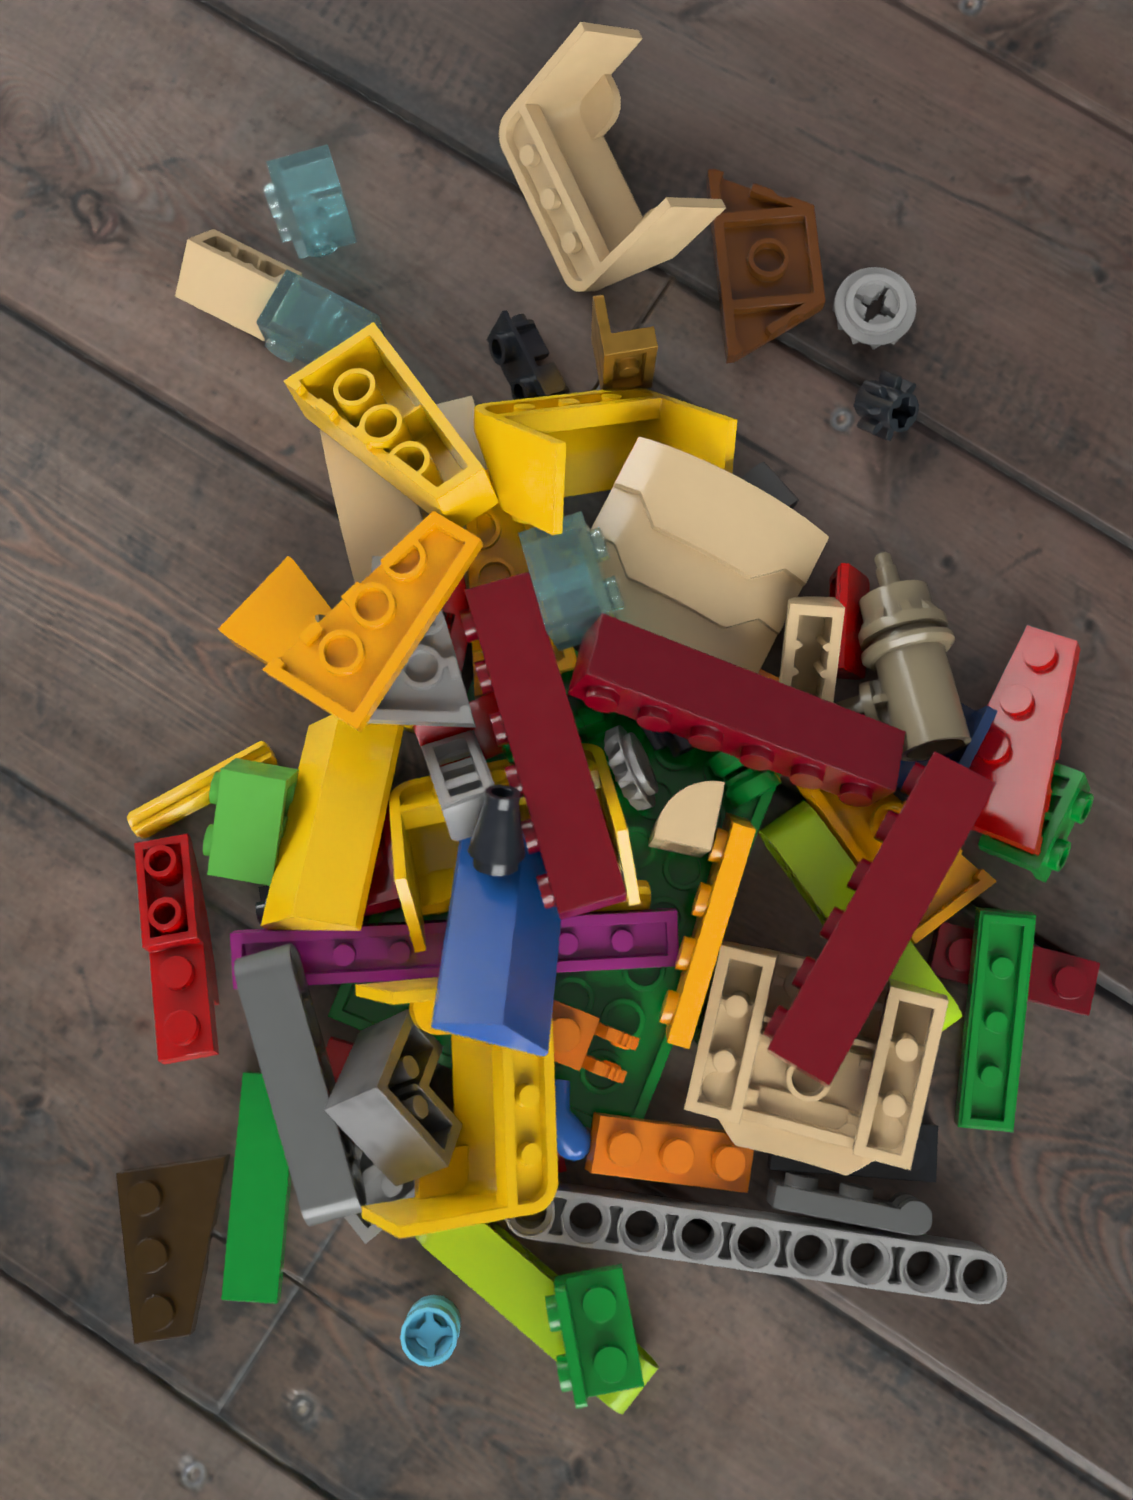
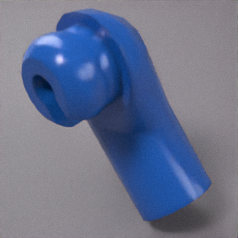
(572, 1135)

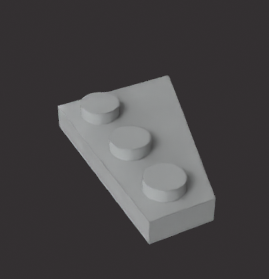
(429, 685)

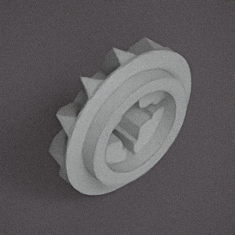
(864, 287)
(631, 767)

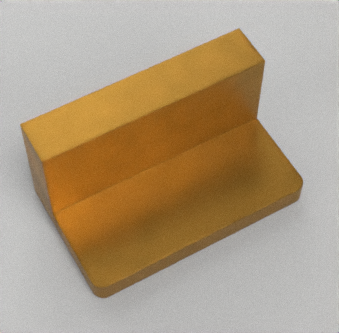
(622, 357)

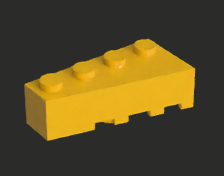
(388, 421)

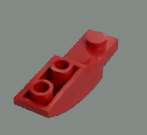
(179, 949)

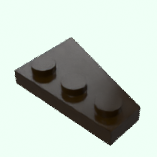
(167, 1240)

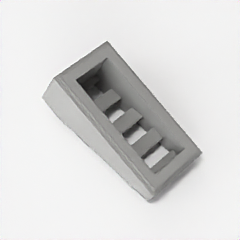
(458, 784)

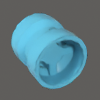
(429, 1341)

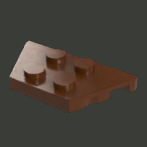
(763, 263)

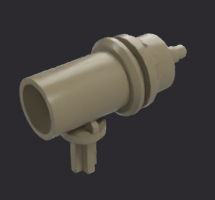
(908, 646)

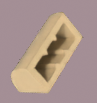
(228, 279)
(812, 645)
(689, 820)

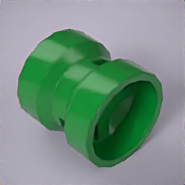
(744, 785)

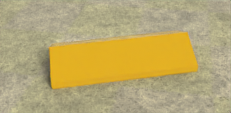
(333, 827)

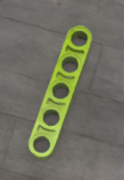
(821, 873)
(516, 1287)

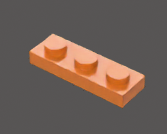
(667, 1153)

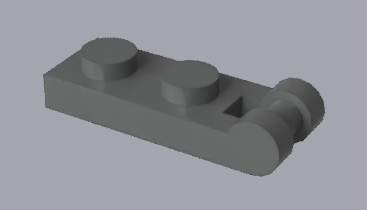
(850, 1204)

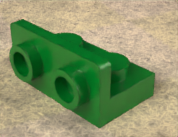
(1068, 804)
(596, 1333)

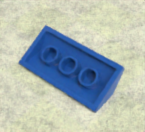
(498, 957)

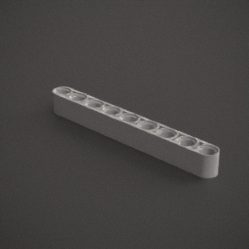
(776, 1256)

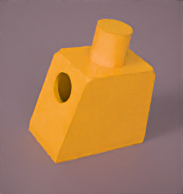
(275, 613)

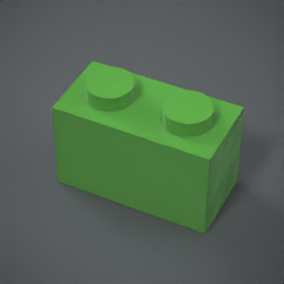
(248, 819)

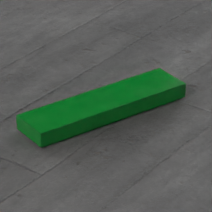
(994, 1019)
(257, 1201)

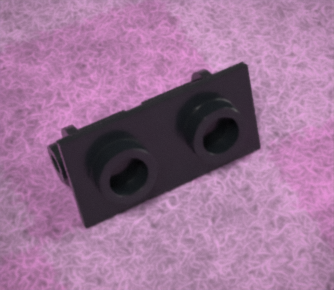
(516, 348)

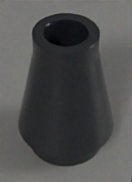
(498, 834)

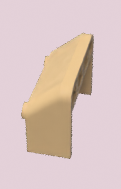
(572, 177)

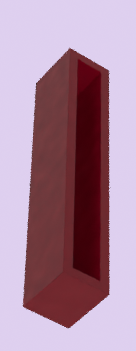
(736, 712)
(545, 747)
(879, 919)

